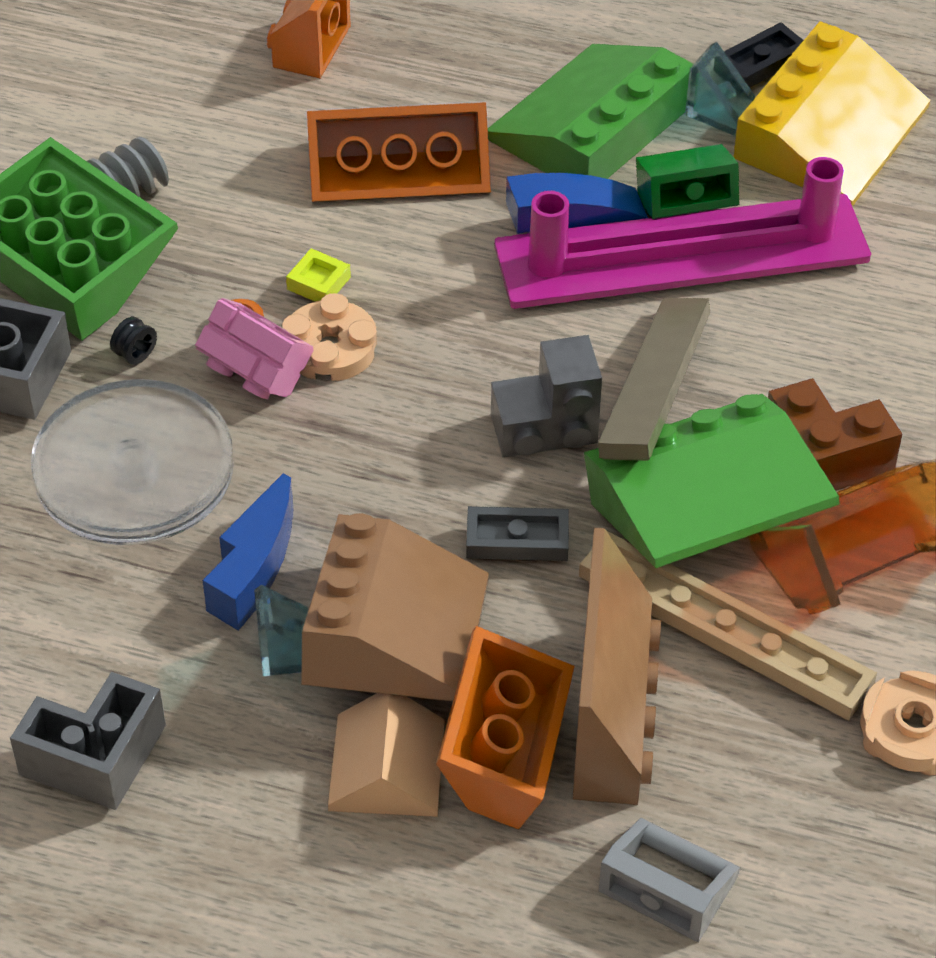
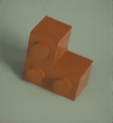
(845, 443)

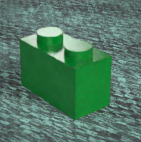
(687, 181)

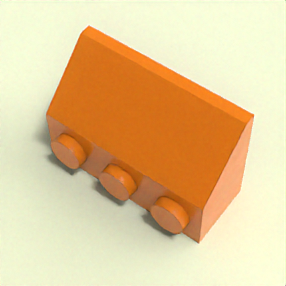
(504, 727)

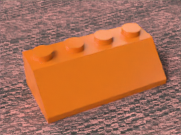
(398, 151)

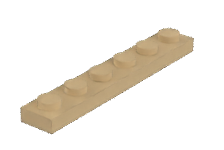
(749, 635)

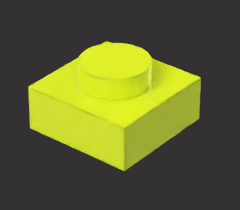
(318, 275)

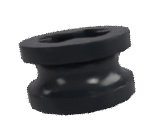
(133, 340)

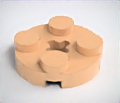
(339, 319)
(887, 733)

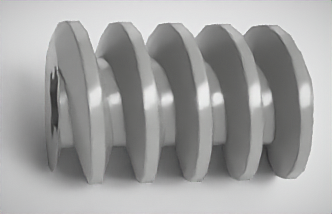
(134, 166)

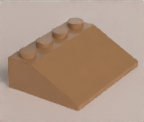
(390, 612)
(615, 681)

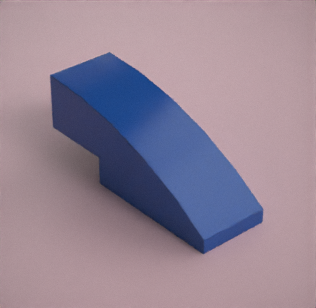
(590, 198)
(250, 555)

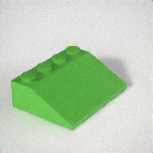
(597, 110)
(75, 236)
(711, 481)

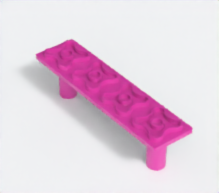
(681, 250)

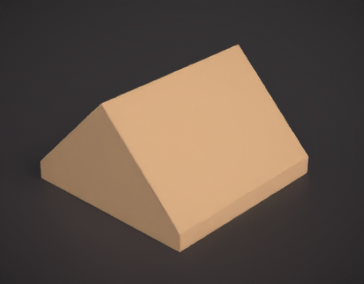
(386, 758)

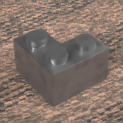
(550, 408)
(91, 751)

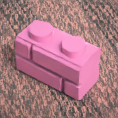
(254, 349)

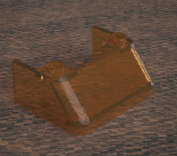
(868, 531)

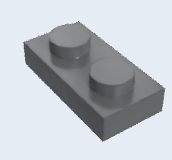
(517, 533)

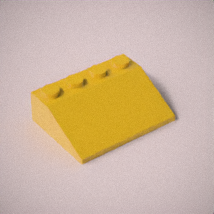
(829, 102)

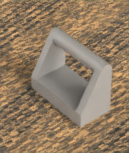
(659, 893)

